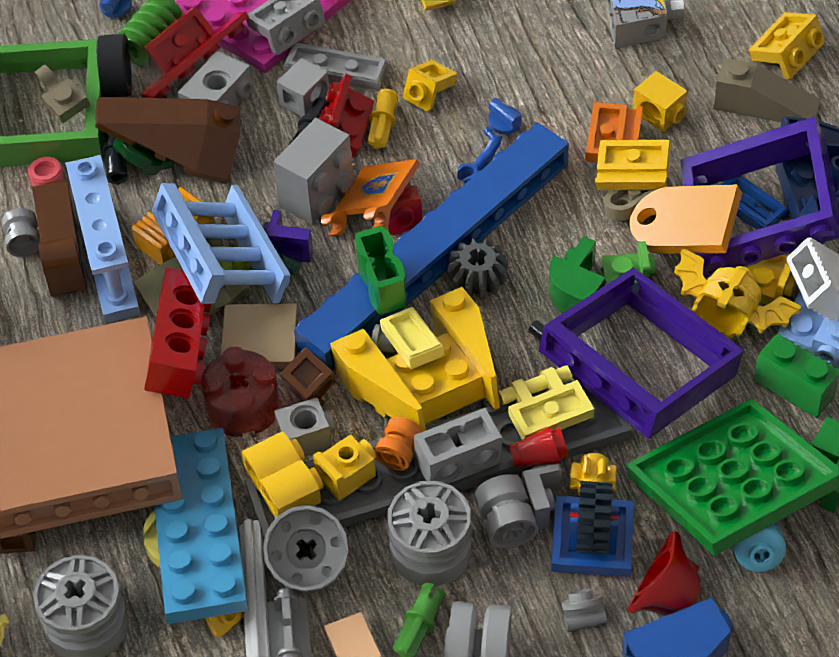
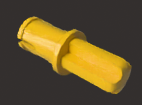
(382, 118)

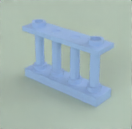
(102, 239)
(201, 260)

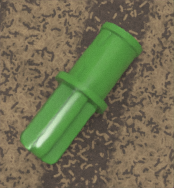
(418, 621)

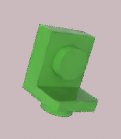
(616, 265)

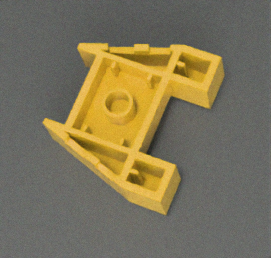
(432, 388)

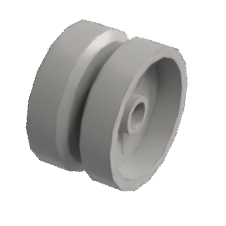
(465, 638)

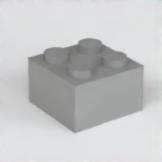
(314, 171)

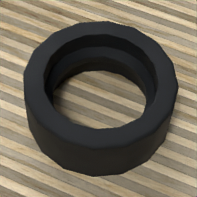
(114, 65)

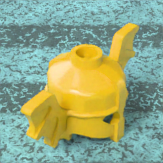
(730, 298)

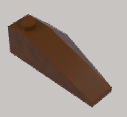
(187, 131)

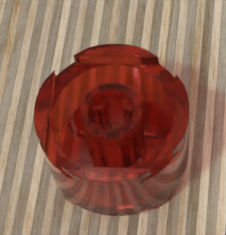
(240, 392)

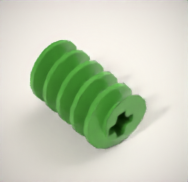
(147, 24)

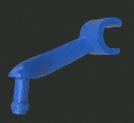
(466, 170)

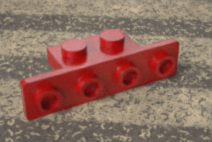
(184, 44)

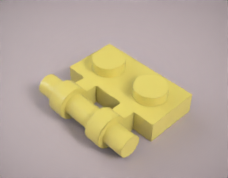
(556, 408)

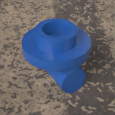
(115, 8)
(503, 118)

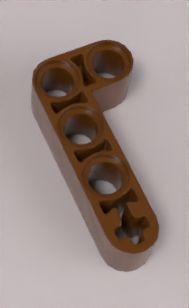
(58, 238)

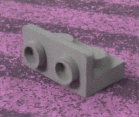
(286, 21)

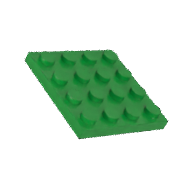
(734, 476)

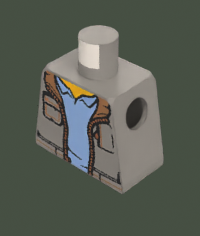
(641, 20)

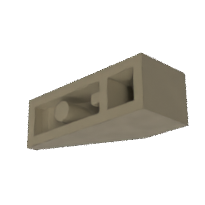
(759, 93)

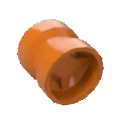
(397, 446)

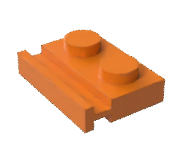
(612, 123)

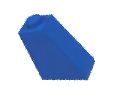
(691, 632)

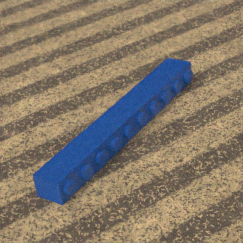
(425, 250)

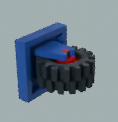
(593, 532)

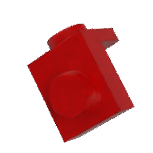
(406, 211)

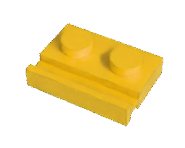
(633, 164)

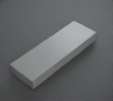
(365, 70)

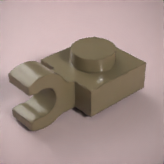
(63, 97)

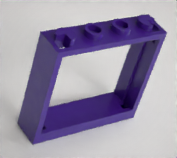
(755, 154)
(610, 384)

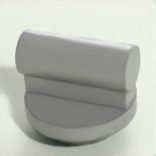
(583, 610)

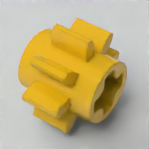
(593, 468)

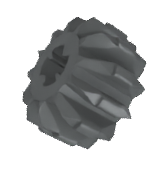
(478, 268)

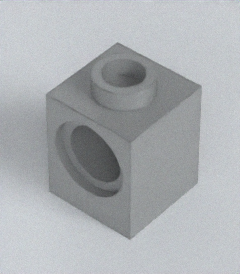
(301, 86)
(302, 415)

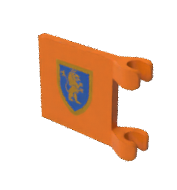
(373, 194)

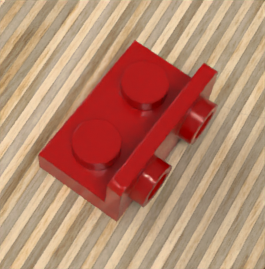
(347, 111)

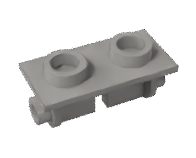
(289, 625)

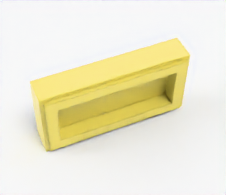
(412, 338)

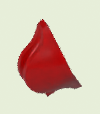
(669, 582)

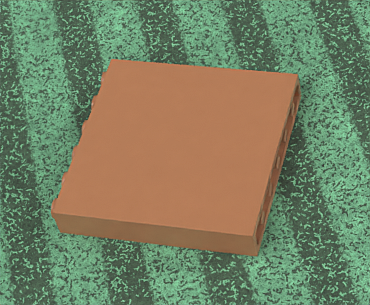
(81, 429)

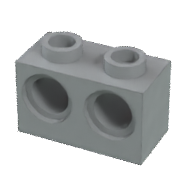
(458, 448)

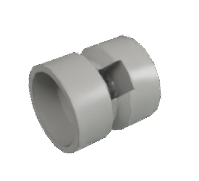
(507, 511)

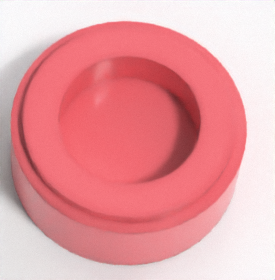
(45, 171)

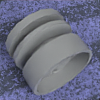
(306, 525)
(430, 533)
(81, 607)

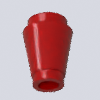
(540, 448)

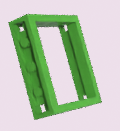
(63, 146)

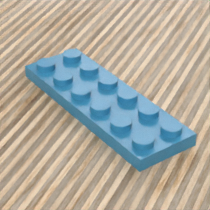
(200, 534)

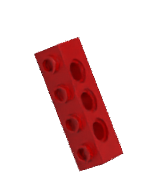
(177, 338)

